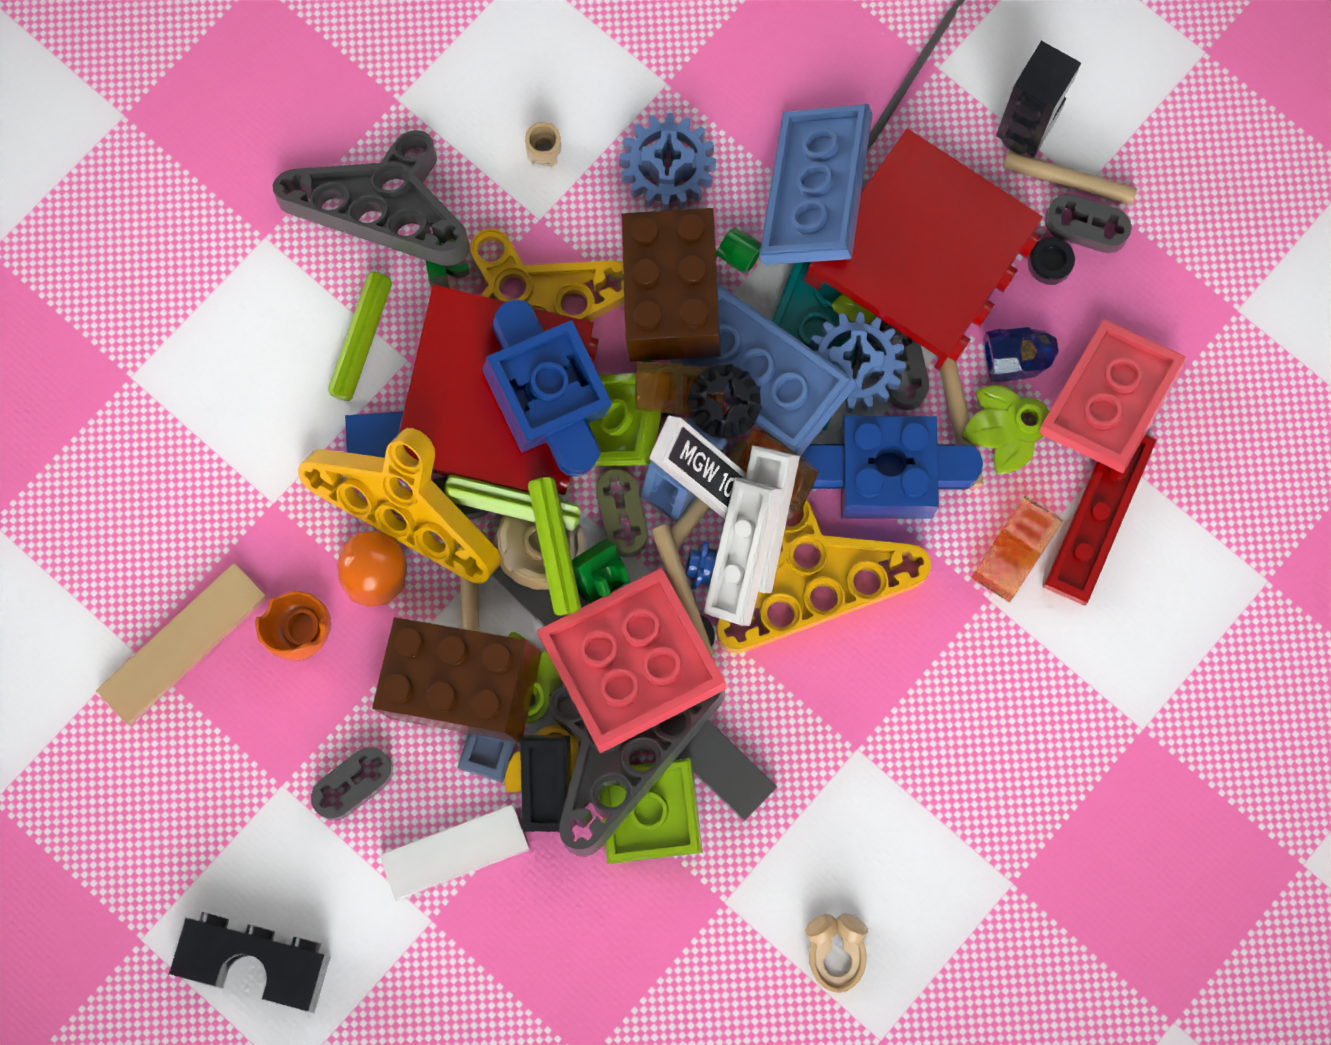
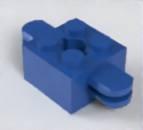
(546, 387)
(892, 467)

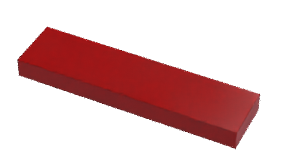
(1095, 526)

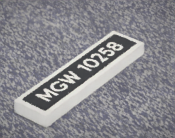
(696, 464)

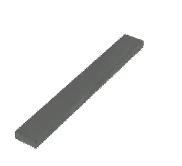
(713, 755)

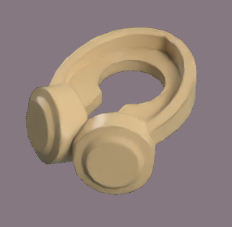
(820, 933)

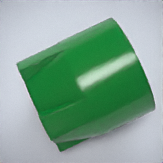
(739, 250)

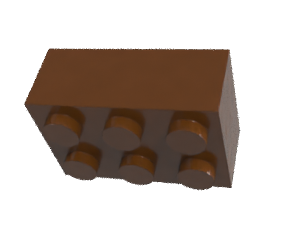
(671, 284)
(457, 679)

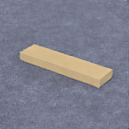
(181, 644)

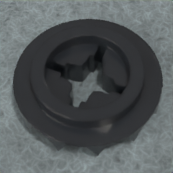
(708, 413)

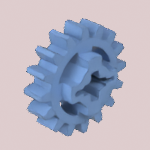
(687, 162)
(872, 362)

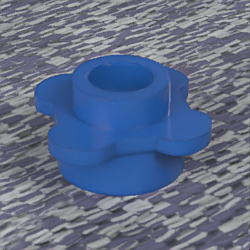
(701, 565)

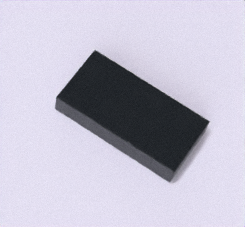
(544, 780)

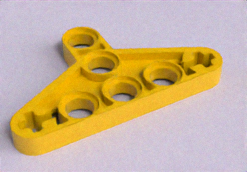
(548, 283)
(423, 509)
(838, 564)

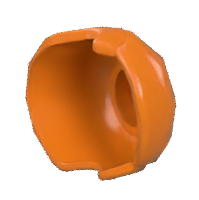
(372, 568)
(294, 626)

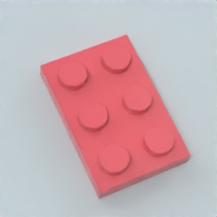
(1113, 395)

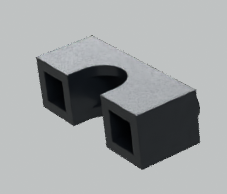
(1037, 99)
(210, 949)

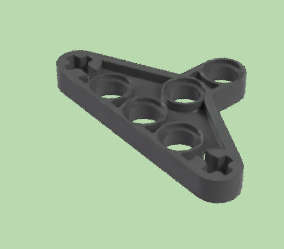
(363, 192)
(612, 767)

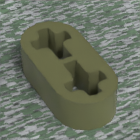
(633, 511)

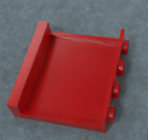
(930, 247)
(455, 403)

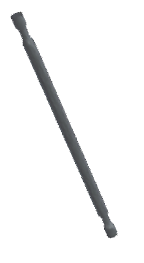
(913, 72)

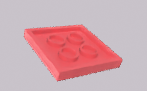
(631, 660)

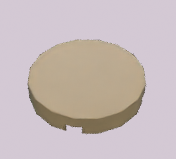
(521, 550)

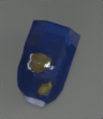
(1018, 353)

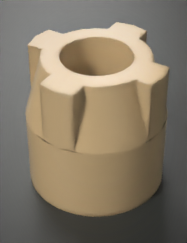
(539, 134)

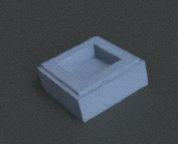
(486, 756)

